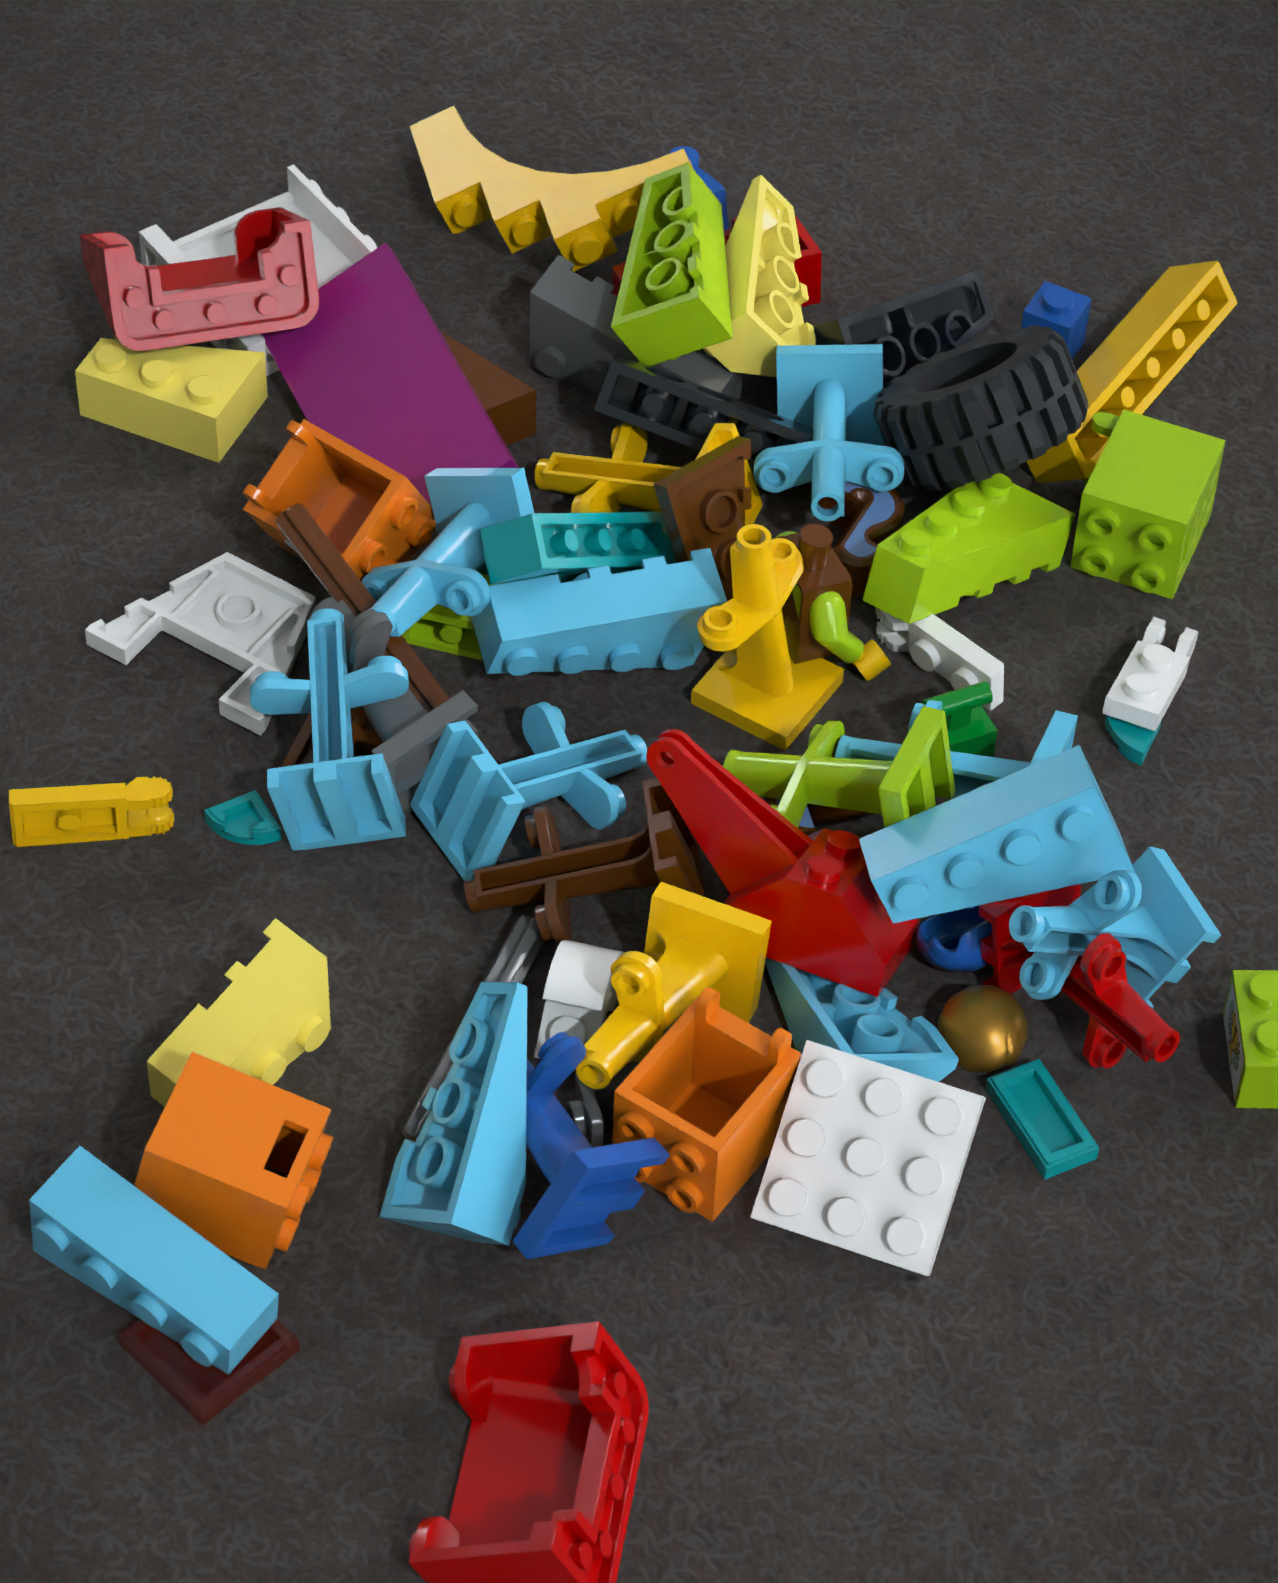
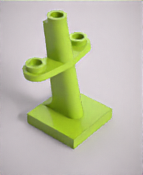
(874, 786)

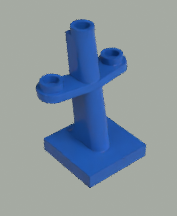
(583, 1179)

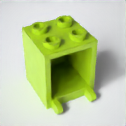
(1146, 501)

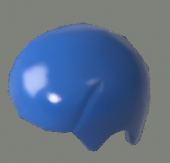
(954, 940)

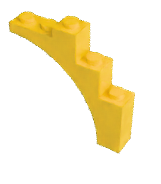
(530, 204)

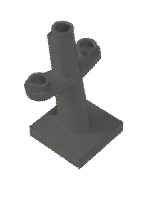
(401, 723)

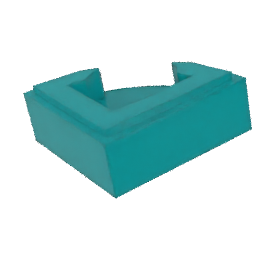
(1132, 739)
(243, 817)

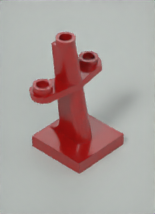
(1095, 984)

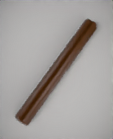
(344, 584)

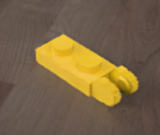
(90, 812)

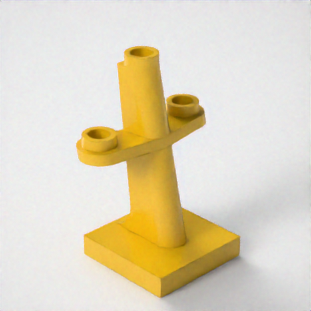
(608, 484)
(756, 678)
(687, 948)

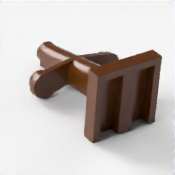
(656, 854)

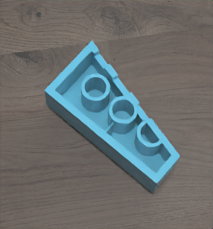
(600, 619)
(149, 1262)

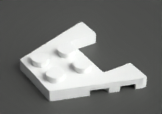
(227, 613)

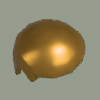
(984, 1028)

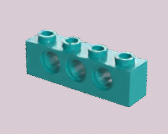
(572, 544)

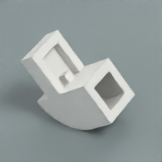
(577, 991)

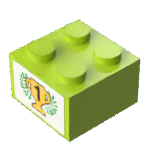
(1253, 1037)

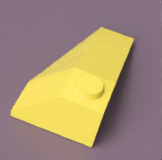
(763, 284)

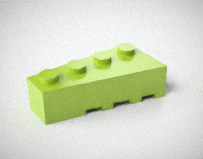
(675, 271)
(966, 547)

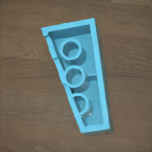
(998, 842)

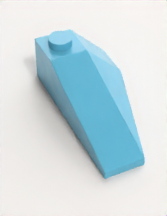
(858, 1023)

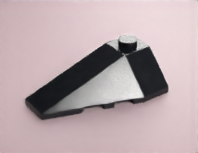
(915, 323)

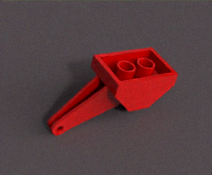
(808, 886)

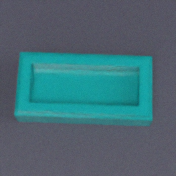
(1042, 1118)

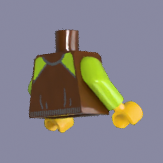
(820, 607)

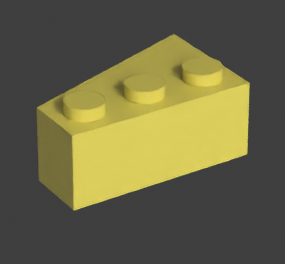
(174, 394)
(260, 1020)

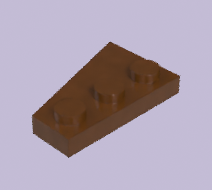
(708, 504)

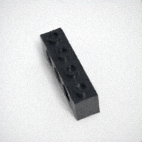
(688, 410)

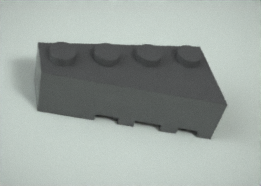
(575, 336)

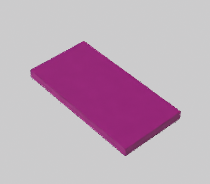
(385, 376)

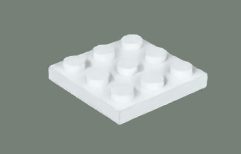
(868, 1157)

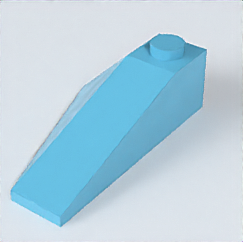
(471, 1153)

